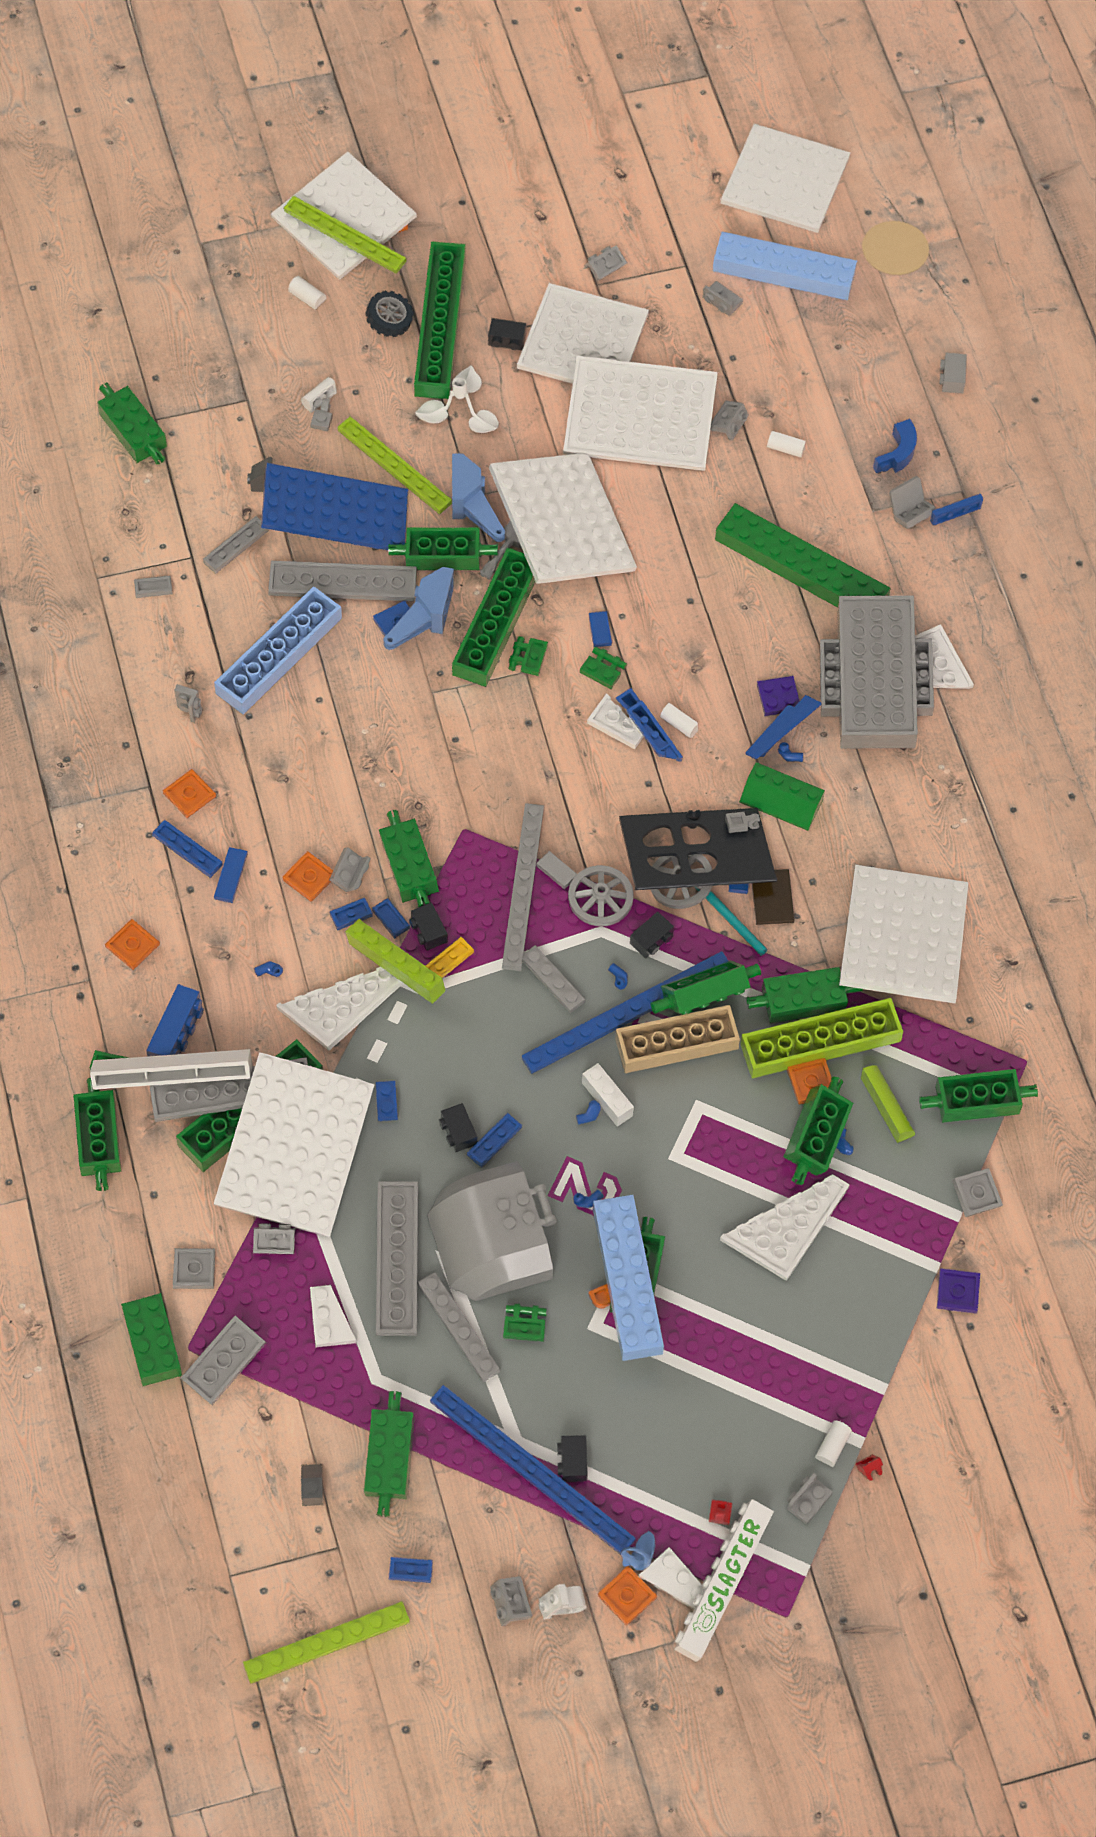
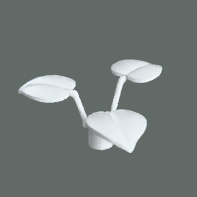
(464, 383)

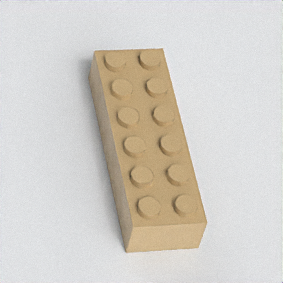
(677, 1039)

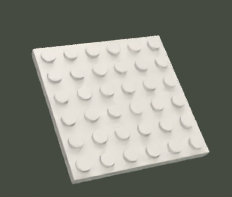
(785, 178)
(356, 199)
(579, 325)

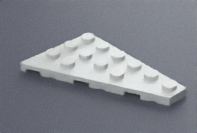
(947, 666)
(338, 1009)
(786, 1231)

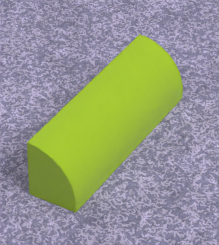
(887, 1103)

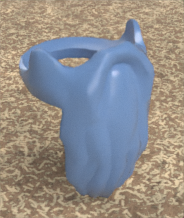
(641, 1554)

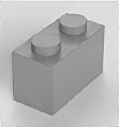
(953, 372)

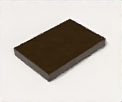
(773, 900)

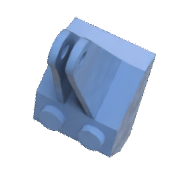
(470, 498)
(428, 611)

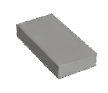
(153, 586)
(556, 870)

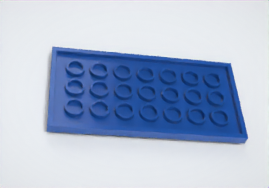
(333, 507)

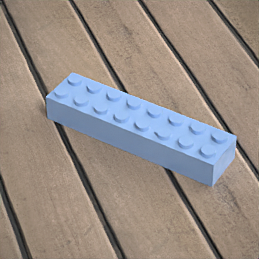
(784, 265)
(278, 650)
(628, 1278)

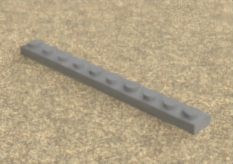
(522, 887)

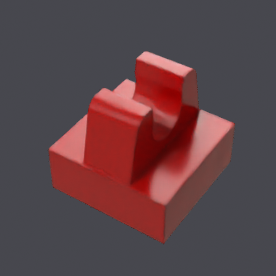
(869, 1464)
(720, 1512)

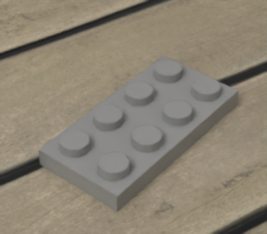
(223, 1360)

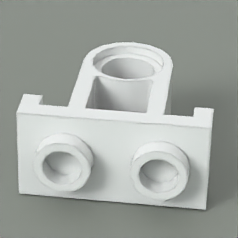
(562, 1601)

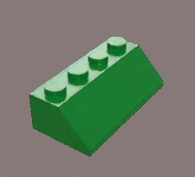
(782, 796)

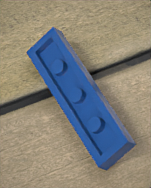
(187, 848)

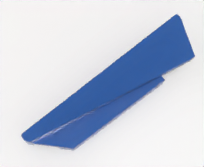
(783, 724)
(648, 725)

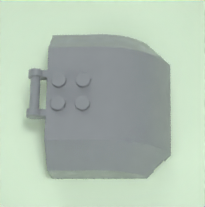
(492, 1232)

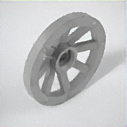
(600, 898)
(668, 900)

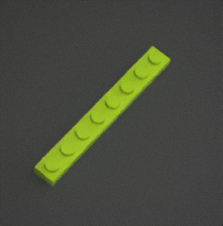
(345, 234)
(395, 465)
(326, 1642)

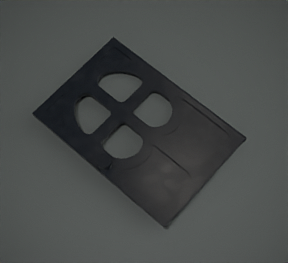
(739, 855)

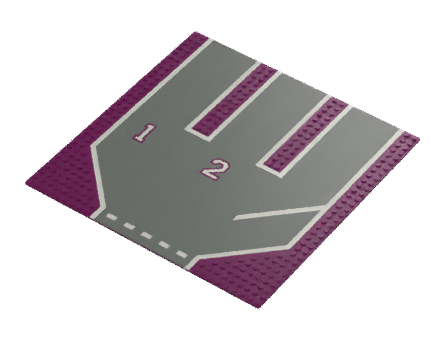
(747, 1358)

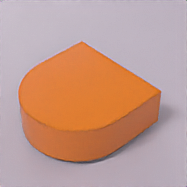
(600, 1296)

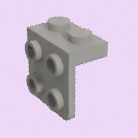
(909, 503)

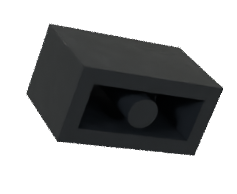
(507, 334)
(428, 926)
(652, 935)
(458, 1127)
(573, 1458)

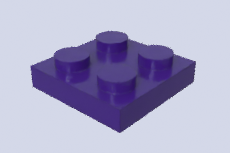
(777, 694)
(958, 1291)

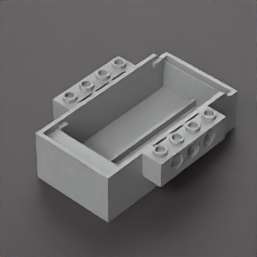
(876, 673)

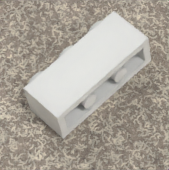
(607, 1094)

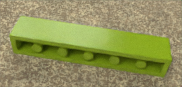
(395, 961)

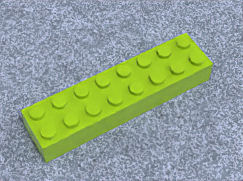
(821, 1037)

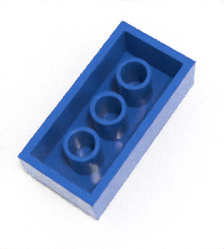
(176, 1023)

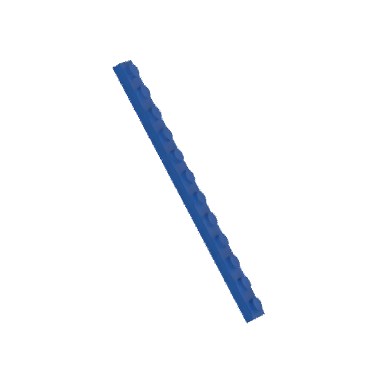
(607, 1021)
(532, 1470)

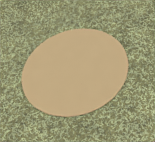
(895, 247)

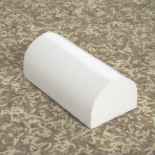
(306, 292)
(314, 398)
(786, 444)
(679, 720)
(833, 1443)

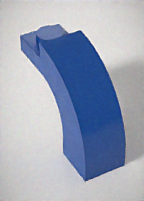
(906, 438)

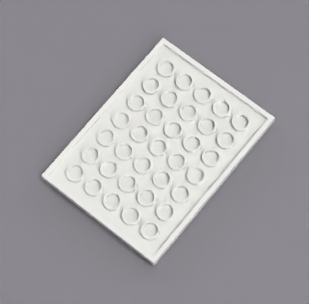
(640, 413)
(562, 518)
(904, 934)
(294, 1144)

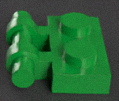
(533, 658)
(601, 672)
(524, 1328)

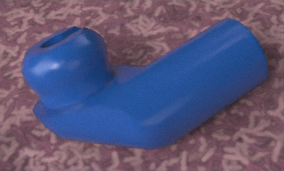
(788, 755)
(269, 968)
(621, 976)
(591, 1113)
(843, 1145)
(585, 1201)

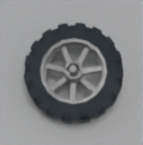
(394, 303)

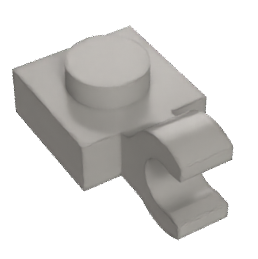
(322, 418)
(739, 822)

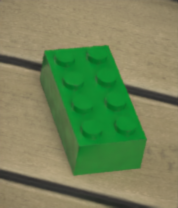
(151, 1339)

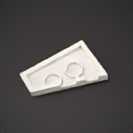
(613, 722)
(328, 1318)
(673, 1577)

